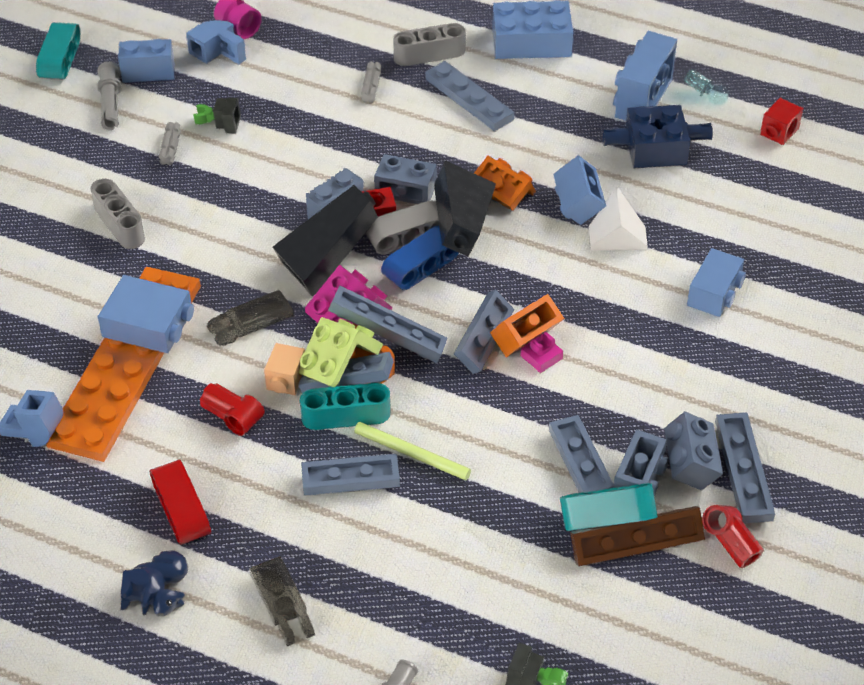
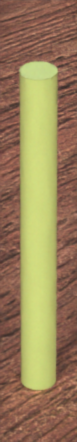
(412, 451)

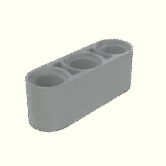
(429, 44)
(117, 213)
(400, 227)

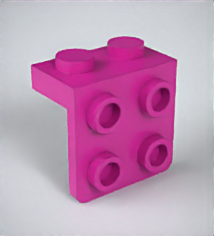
(353, 281)

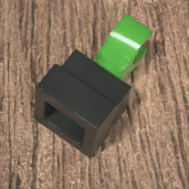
(225, 113)
(527, 669)

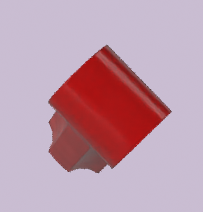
(237, 412)
(734, 535)

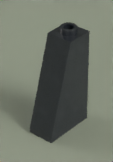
(461, 206)
(326, 238)

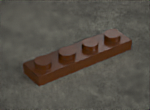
(634, 538)

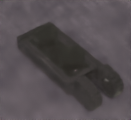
(250, 317)
(281, 597)

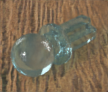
(716, 94)

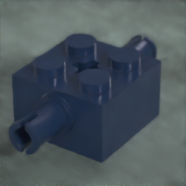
(657, 136)

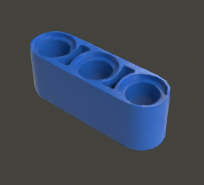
(417, 259)

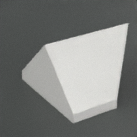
(617, 226)

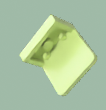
(332, 349)

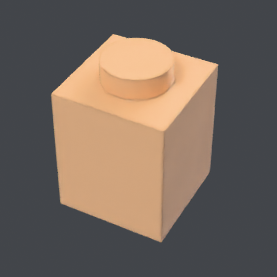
(283, 369)

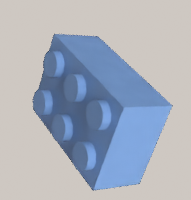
(532, 29)
(645, 73)

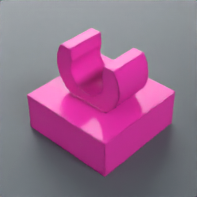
(542, 352)

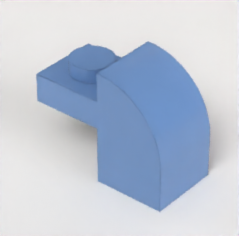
(215, 38)
(33, 417)

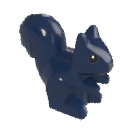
(148, 581)

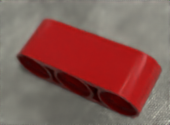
(180, 502)

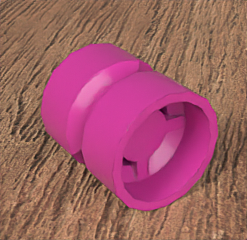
(242, 15)

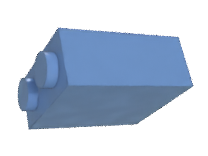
(145, 314)

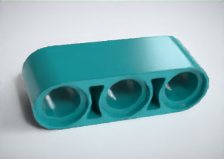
(58, 50)
(345, 406)
(608, 506)

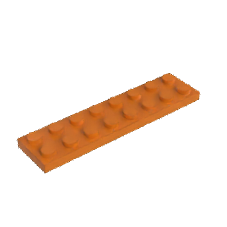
(111, 387)

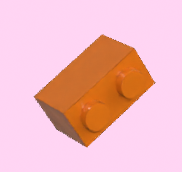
(526, 325)

